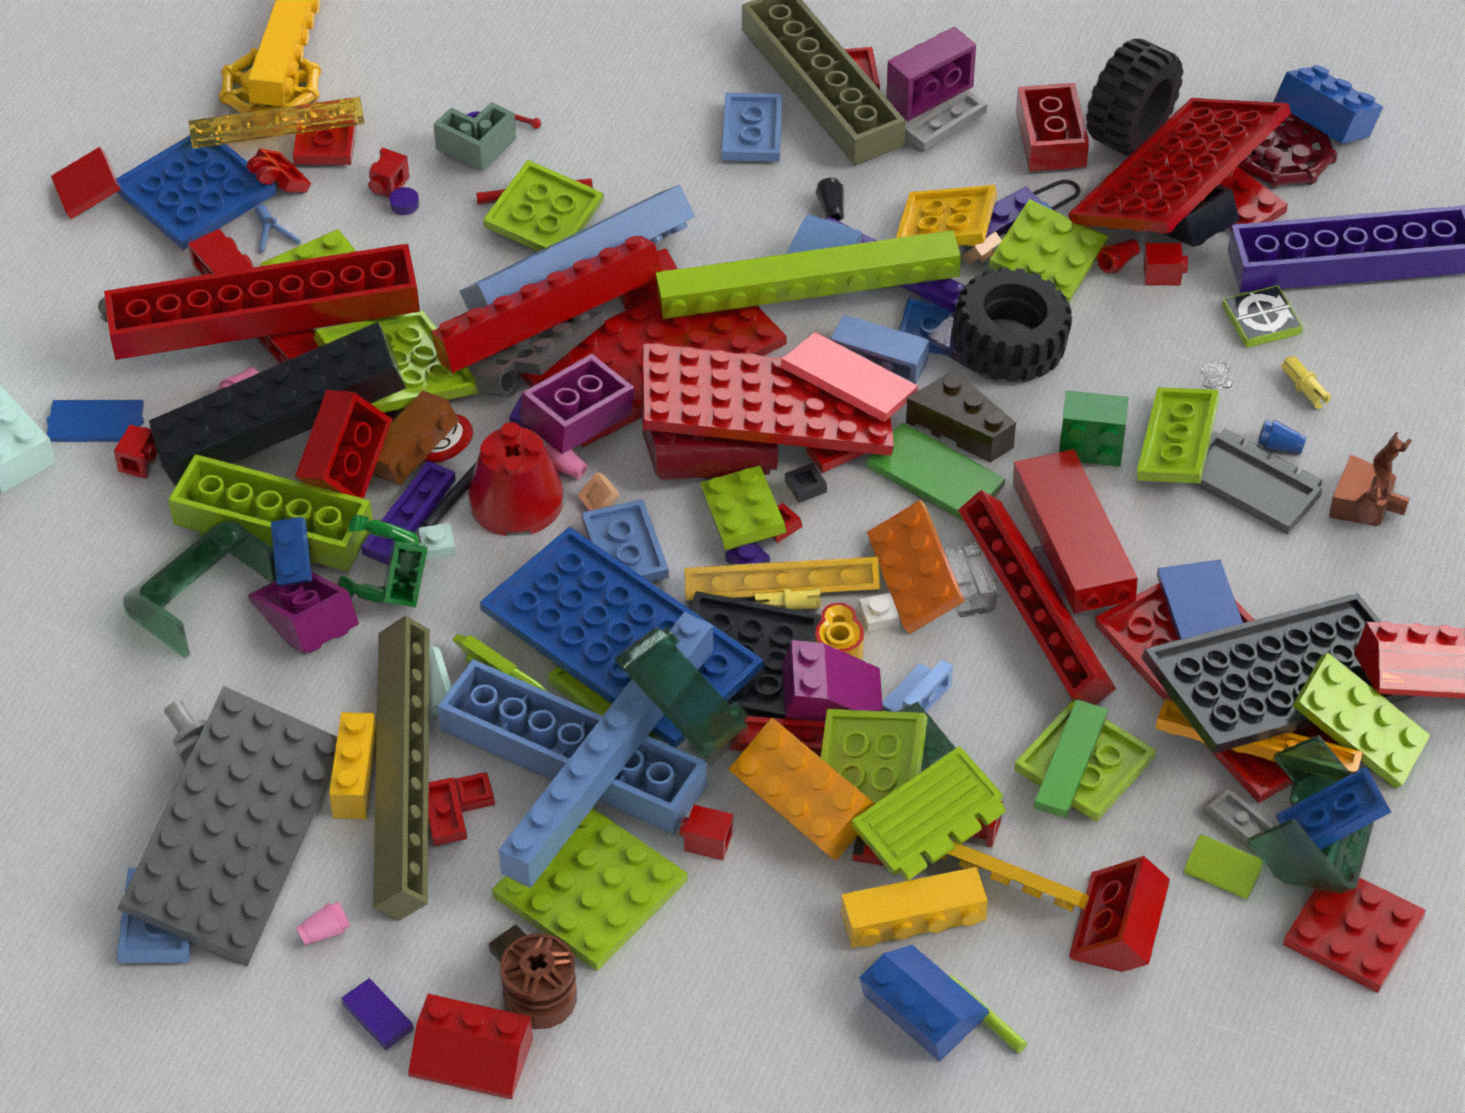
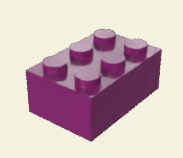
(931, 73)
(576, 403)

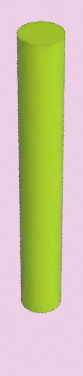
(999, 1026)

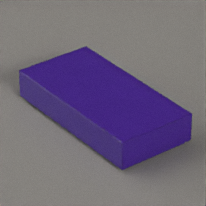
(377, 1014)

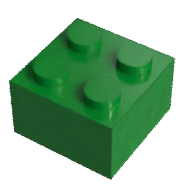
(1094, 427)

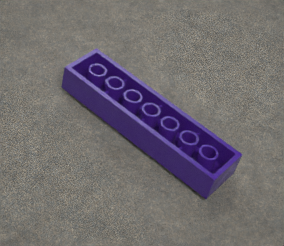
(1348, 248)

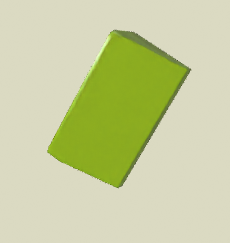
(1224, 866)

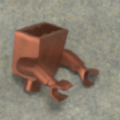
(1368, 488)

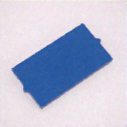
(93, 419)

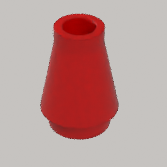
(1116, 256)

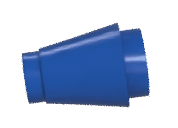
(1280, 437)

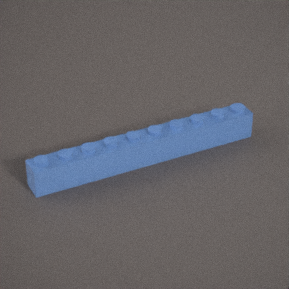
(593, 767)

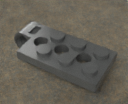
(534, 354)

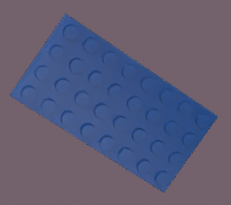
(589, 607)

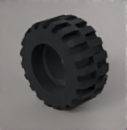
(1134, 95)
(1005, 351)

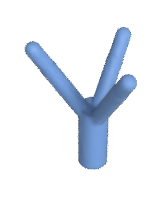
(268, 223)

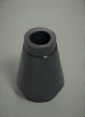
(831, 197)

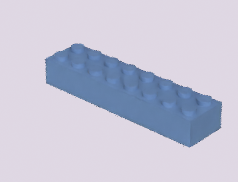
(650, 218)
(546, 730)

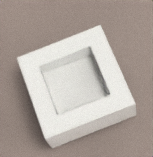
(879, 612)

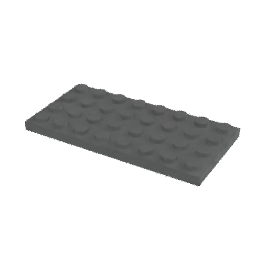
(232, 827)

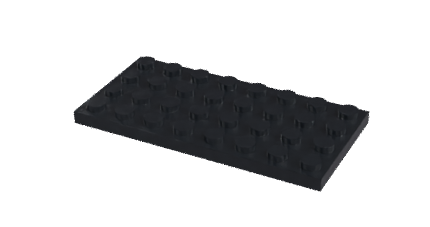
(1245, 677)

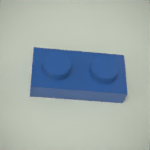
(291, 551)

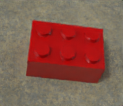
(1052, 127)
(344, 444)

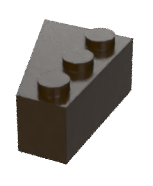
(963, 414)

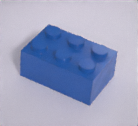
(1329, 103)

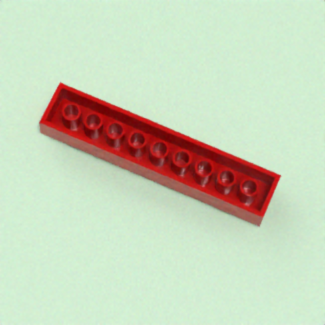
(261, 301)

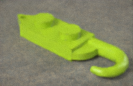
(482, 653)

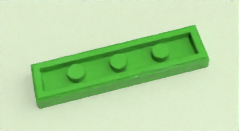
(1071, 758)

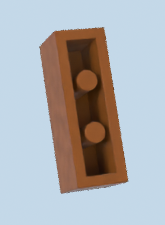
(414, 436)

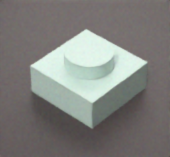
(438, 540)

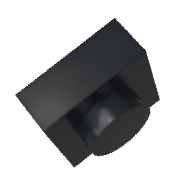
(805, 482)

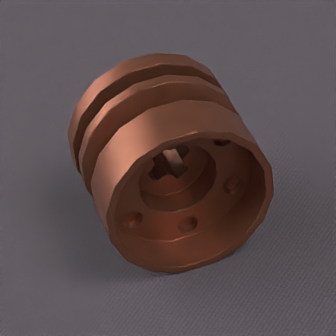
(539, 979)

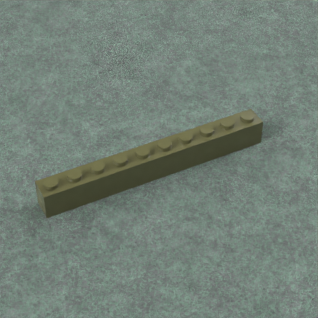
(402, 770)

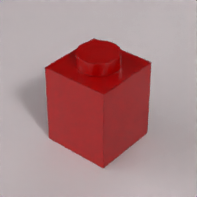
(1164, 264)
(707, 832)

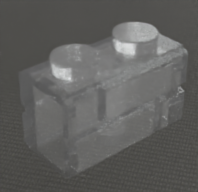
(974, 580)

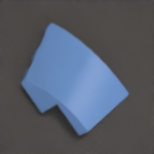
(820, 234)

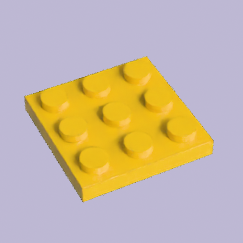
(956, 209)

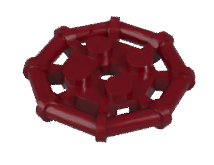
(1290, 166)

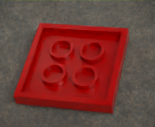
(1355, 931)

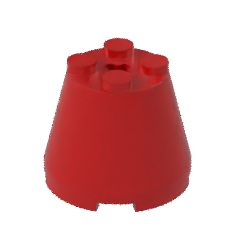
(515, 483)

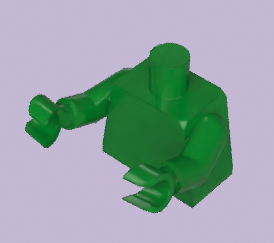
(403, 567)

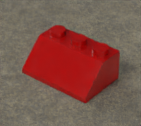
(1121, 915)
(470, 1046)

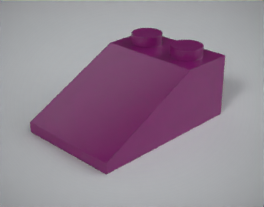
(306, 612)
(827, 678)

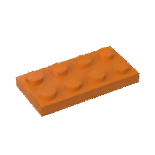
(915, 567)

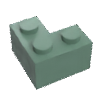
(475, 139)

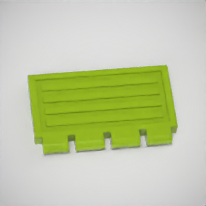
(929, 811)

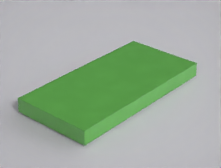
(934, 470)

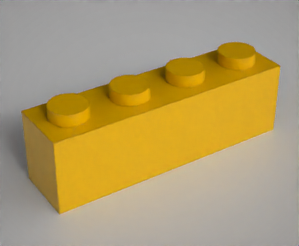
(914, 907)

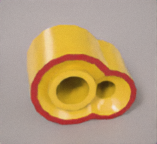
(841, 629)

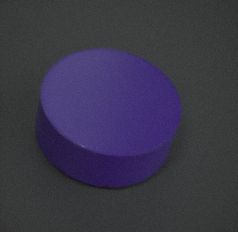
(404, 201)

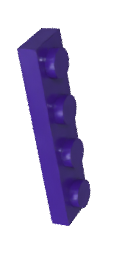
(412, 507)

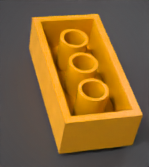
(801, 788)

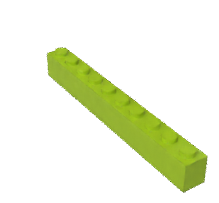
(808, 274)

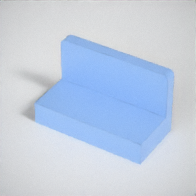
(920, 685)

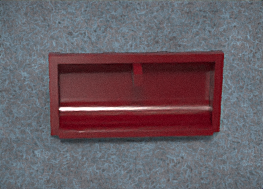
(705, 457)

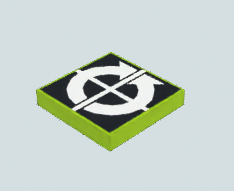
(1262, 316)

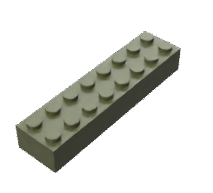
(824, 78)

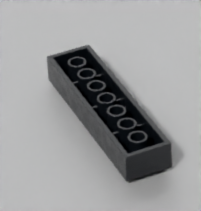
(275, 401)

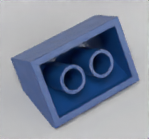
(922, 1000)

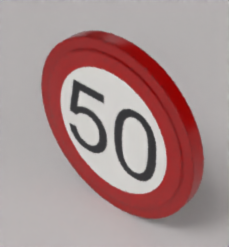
(453, 442)

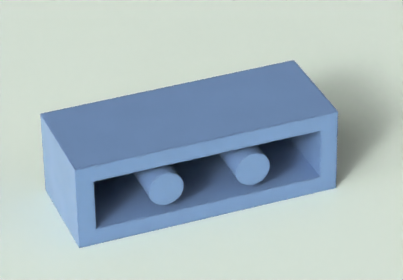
(886, 347)

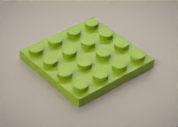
(415, 357)
(595, 890)

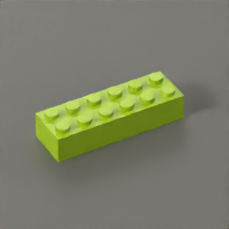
(224, 492)

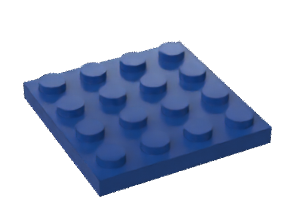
(192, 190)

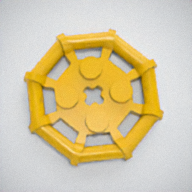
(233, 97)

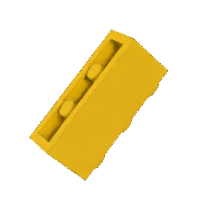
(353, 765)

